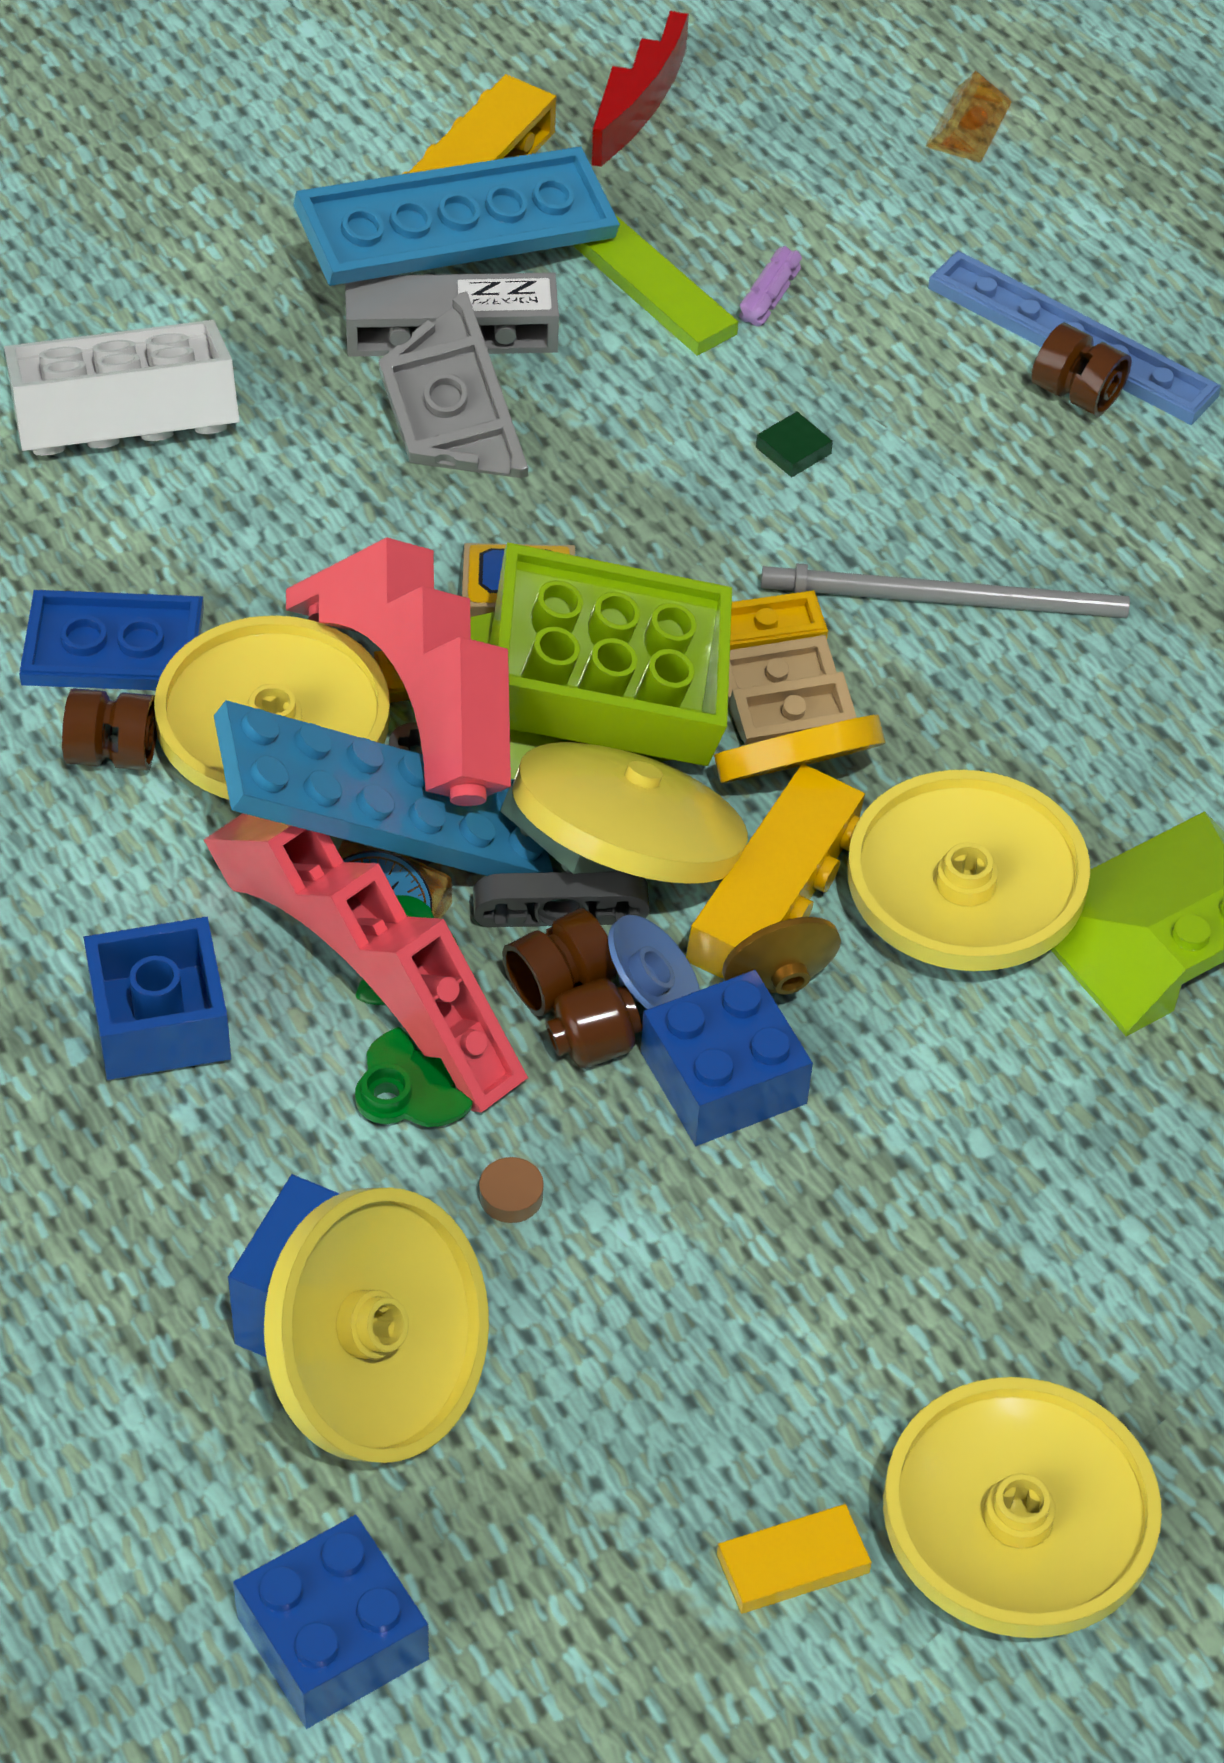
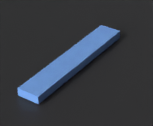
(1037, 315)

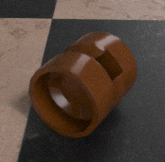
(1077, 367)
(90, 724)
(563, 958)

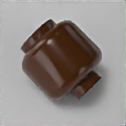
(594, 1023)

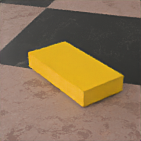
(793, 1558)

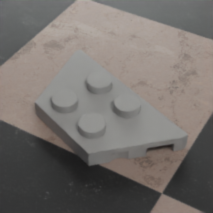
(451, 397)

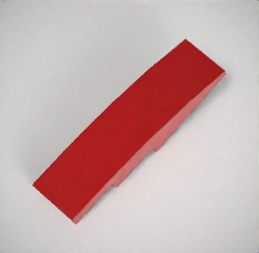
(637, 92)

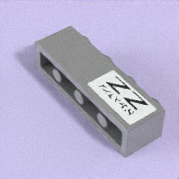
(511, 308)

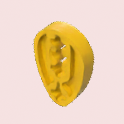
(800, 747)

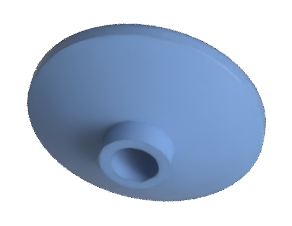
(649, 962)

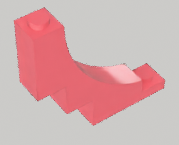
(426, 633)
(401, 957)

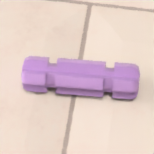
(770, 286)

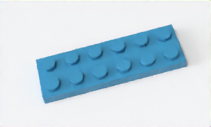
(455, 215)
(362, 794)

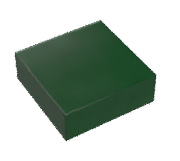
(794, 444)

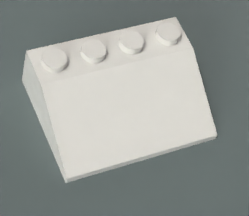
(121, 386)

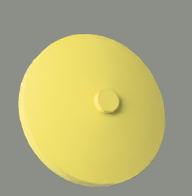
(269, 665)
(629, 812)
(968, 870)
(376, 1324)
(1022, 1507)

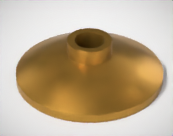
(785, 953)

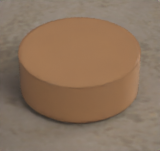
(511, 1189)

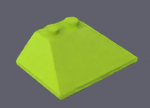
(1150, 923)

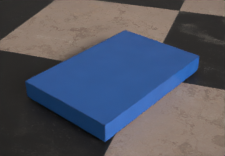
(105, 638)

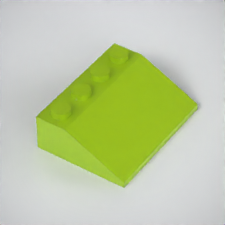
(614, 654)

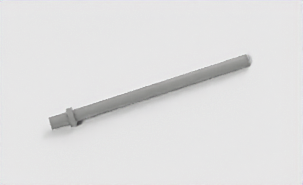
(944, 592)

